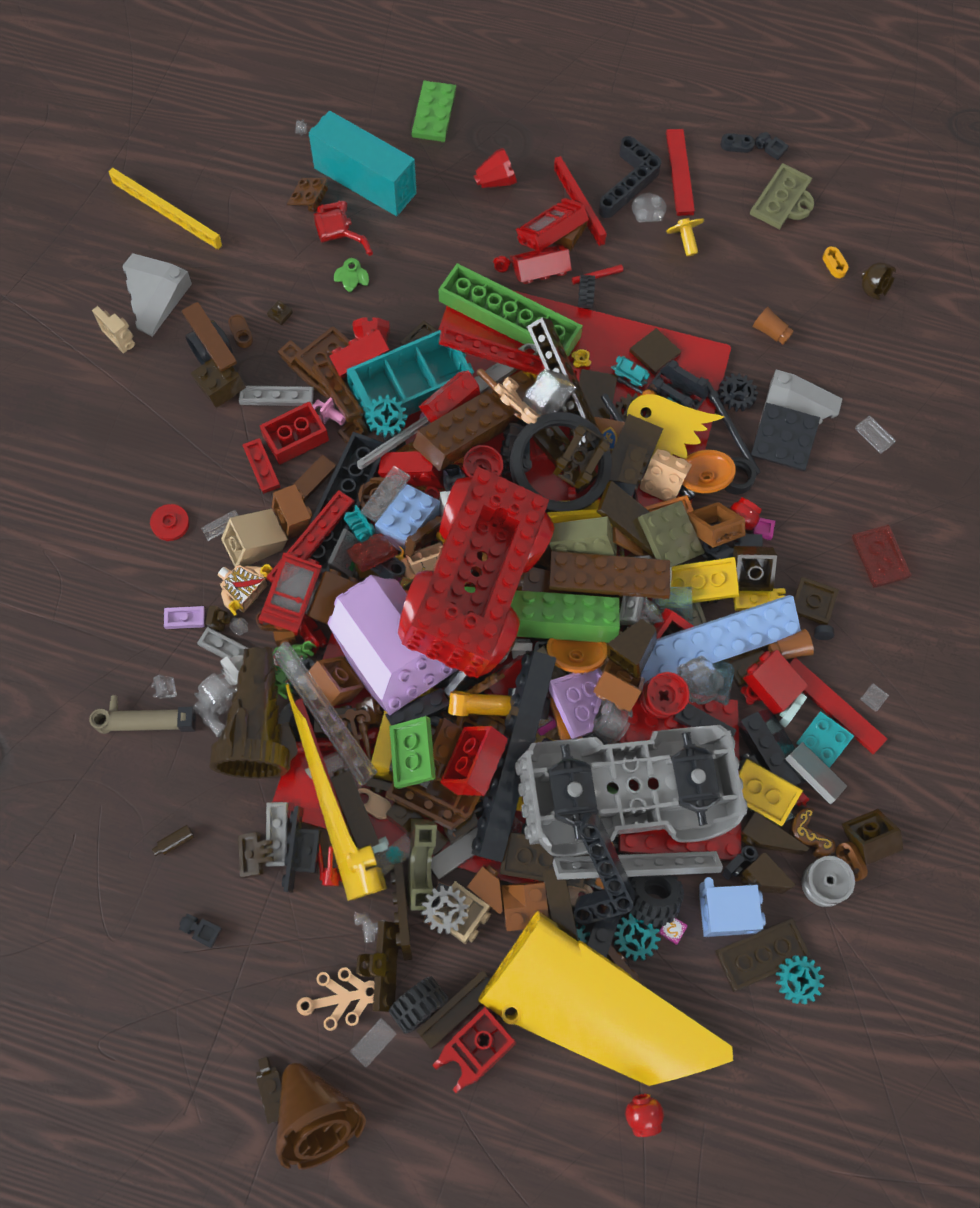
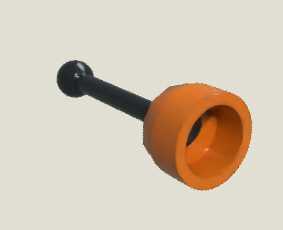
(621, 380)

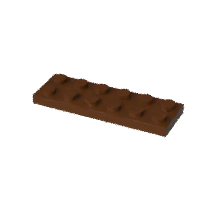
(609, 575)

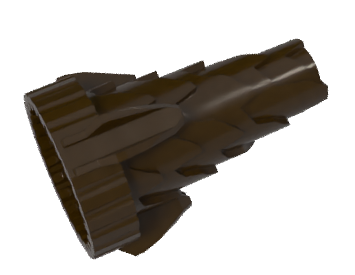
(252, 739)

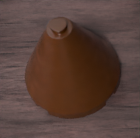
(313, 1119)

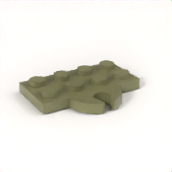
(784, 197)

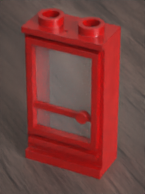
(552, 224)
(290, 592)

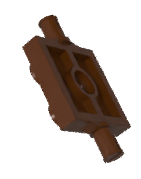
(444, 743)

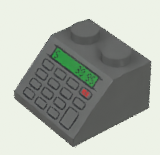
(340, 559)

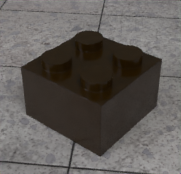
(218, 385)
(755, 567)

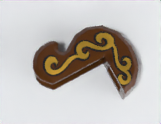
(798, 829)

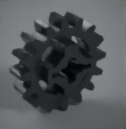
(737, 392)

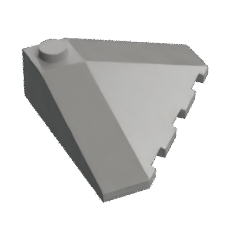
(154, 290)
(800, 395)

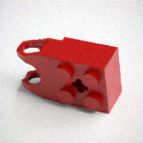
(467, 1049)

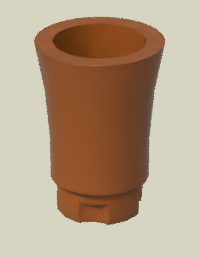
(773, 326)
(794, 645)

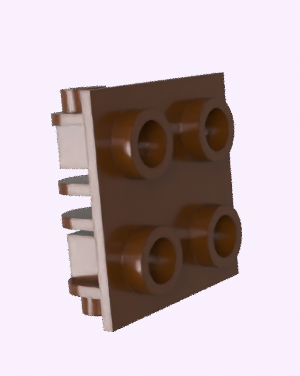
(309, 192)

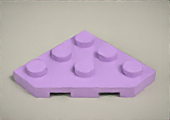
(577, 701)

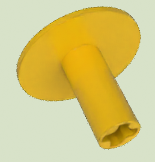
(685, 228)

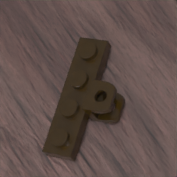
(382, 966)

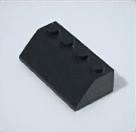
(771, 743)

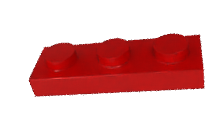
(261, 466)

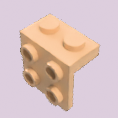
(664, 475)

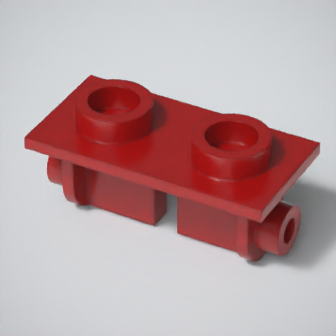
(308, 634)

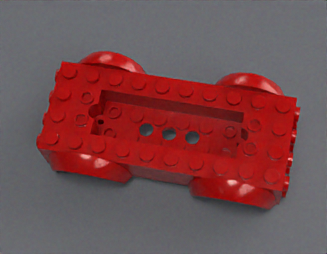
(480, 626)

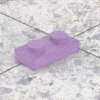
(184, 617)

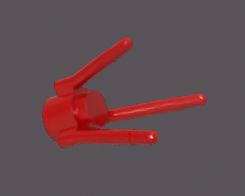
(329, 876)

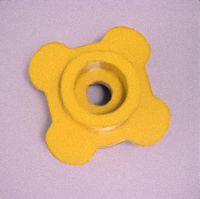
(584, 354)

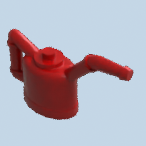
(334, 224)

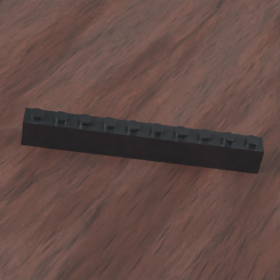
(521, 730)

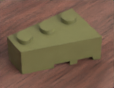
(584, 536)

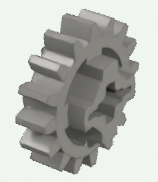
(443, 899)

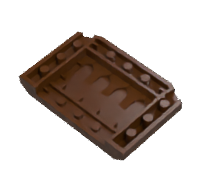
(436, 800)

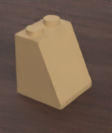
(253, 537)

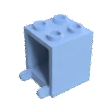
(730, 909)

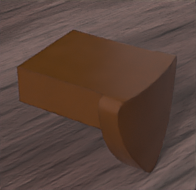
(357, 426)

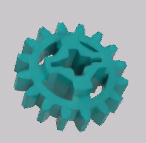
(393, 416)
(639, 946)
(797, 990)

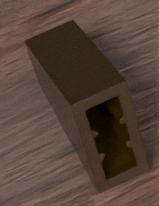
(633, 647)

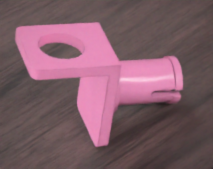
(328, 411)

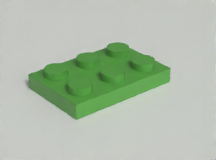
(412, 752)

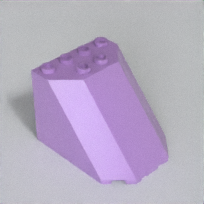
(367, 632)

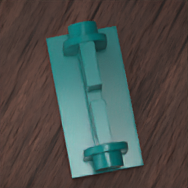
(624, 369)

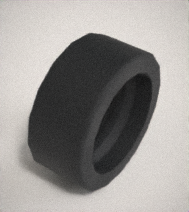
(749, 468)

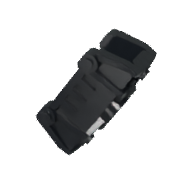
(682, 381)
(510, 434)

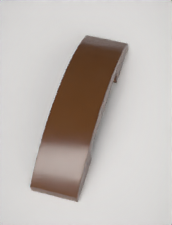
(288, 354)

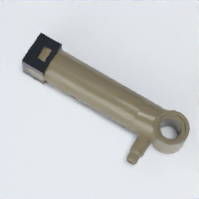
(134, 720)

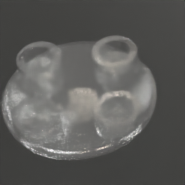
(649, 207)

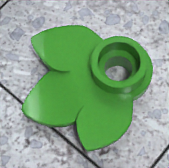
(353, 276)

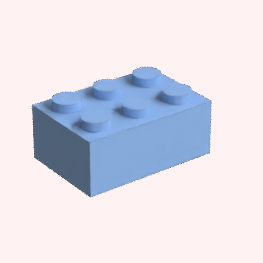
(406, 515)

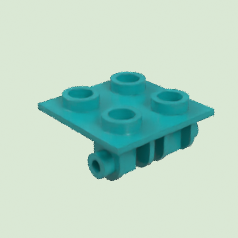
(359, 525)
(825, 738)

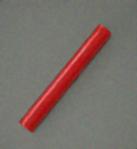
(601, 273)

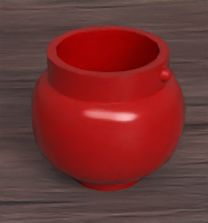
(748, 511)
(644, 1115)

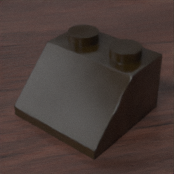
(873, 836)
(766, 875)

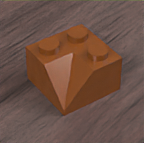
(291, 511)
(336, 680)
(618, 686)
(522, 902)

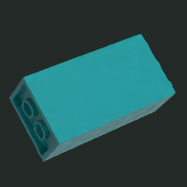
(363, 163)
(406, 373)

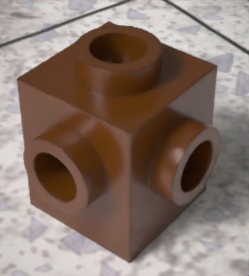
(374, 709)

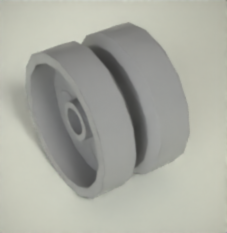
(830, 892)

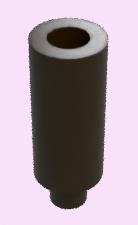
(173, 841)

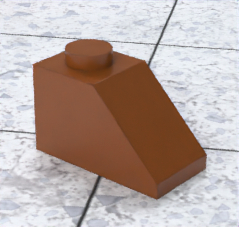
(488, 887)

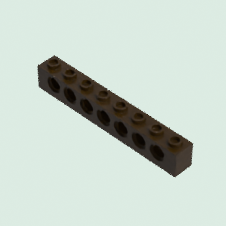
(556, 360)

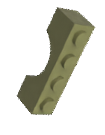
(420, 857)

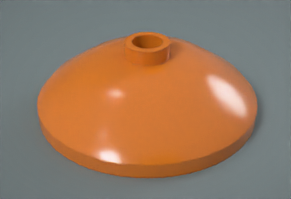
(709, 471)
(577, 655)

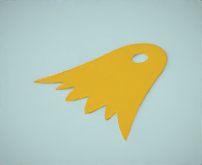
(676, 420)

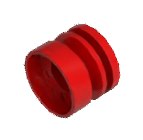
(483, 457)
(674, 691)

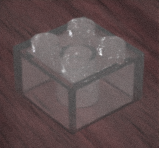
(548, 392)

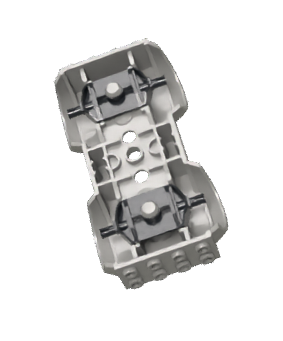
(569, 778)

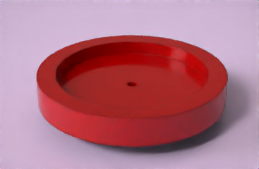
(169, 522)

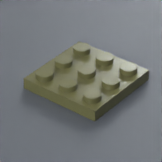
(671, 534)

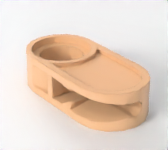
(377, 805)

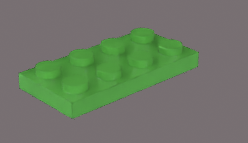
(434, 111)

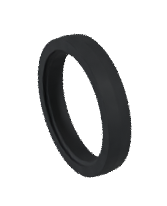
(567, 420)

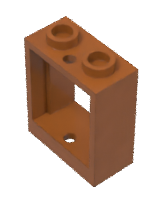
(714, 535)

